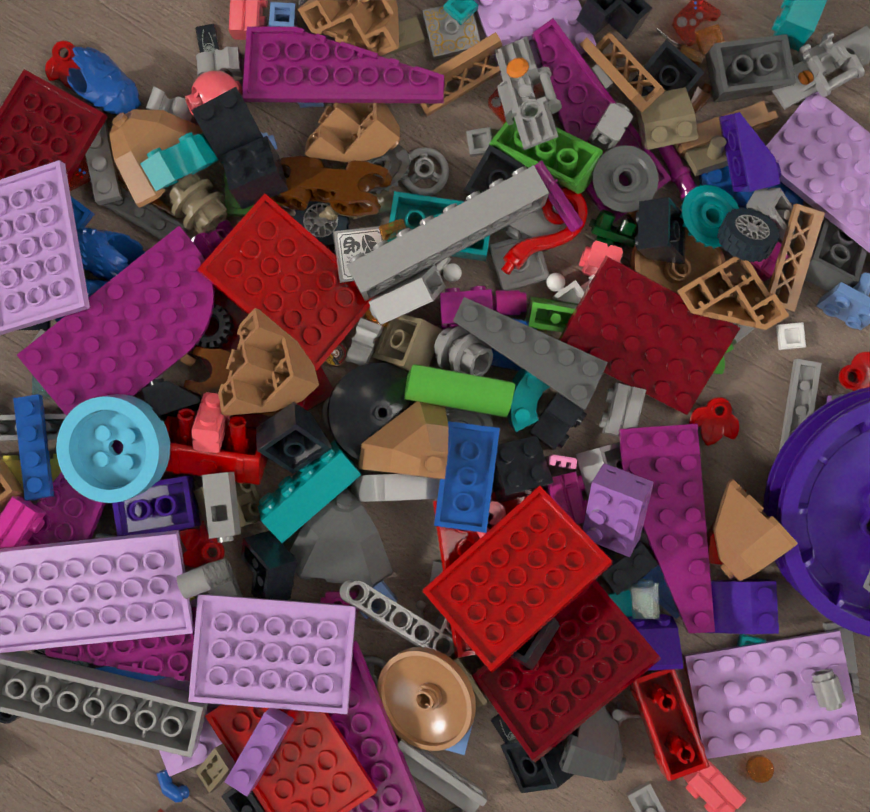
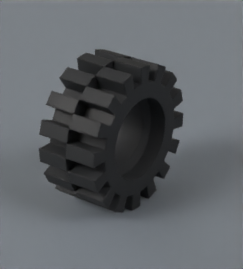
(223, 331)

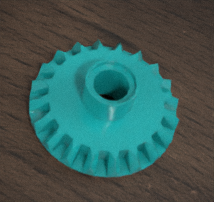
(705, 211)

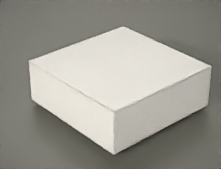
(791, 336)

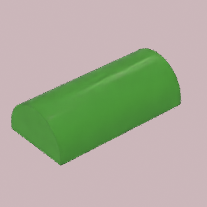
(565, 157)
(459, 390)

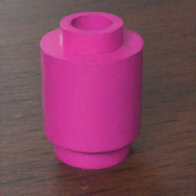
(509, 302)

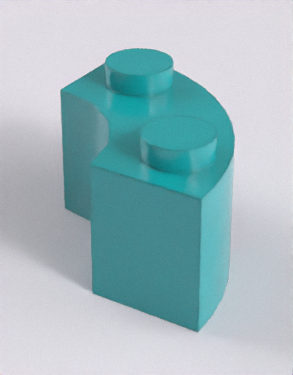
(178, 161)
(525, 399)

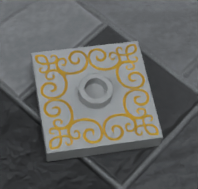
(447, 35)

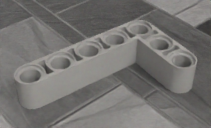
(394, 487)
(213, 577)
(409, 622)

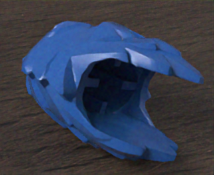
(102, 82)
(107, 252)

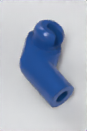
(169, 789)

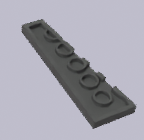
(548, 359)

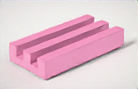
(561, 461)

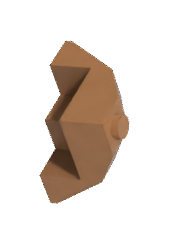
(356, 22)
(354, 132)
(137, 135)
(734, 295)
(265, 369)
(410, 443)
(746, 535)

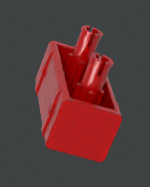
(236, 454)
(669, 723)

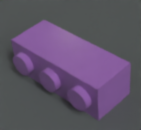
(259, 750)

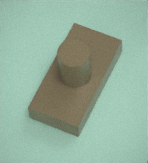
(409, 35)
(708, 157)
(215, 768)

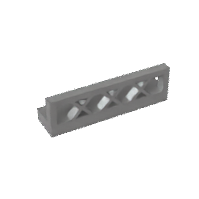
(443, 778)

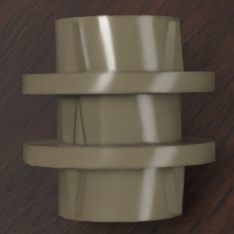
(194, 200)

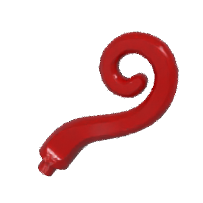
(524, 249)

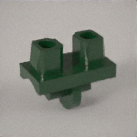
(611, 234)

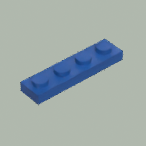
(33, 447)

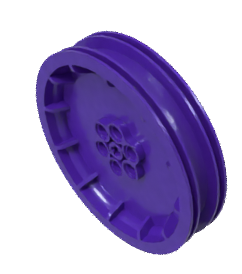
(823, 502)

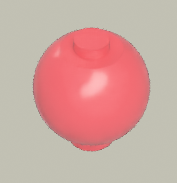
(209, 86)

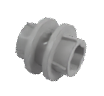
(462, 352)

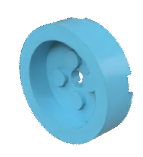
(91, 462)

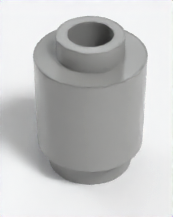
(828, 689)

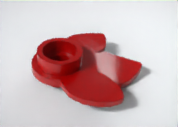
(59, 67)
(860, 369)
(715, 425)
(198, 546)

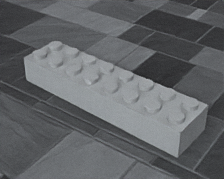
(449, 232)
(100, 703)

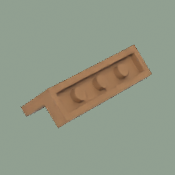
(461, 64)
(615, 74)
(755, 115)
(798, 258)

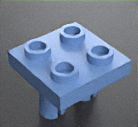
(849, 303)

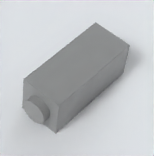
(221, 506)

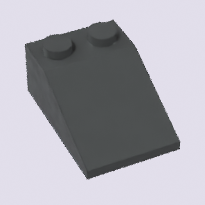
(749, 67)
(835, 258)

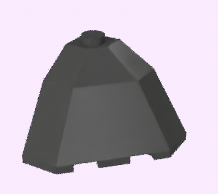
(341, 545)
(595, 749)

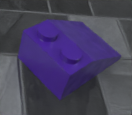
(747, 156)
(162, 508)
(745, 606)

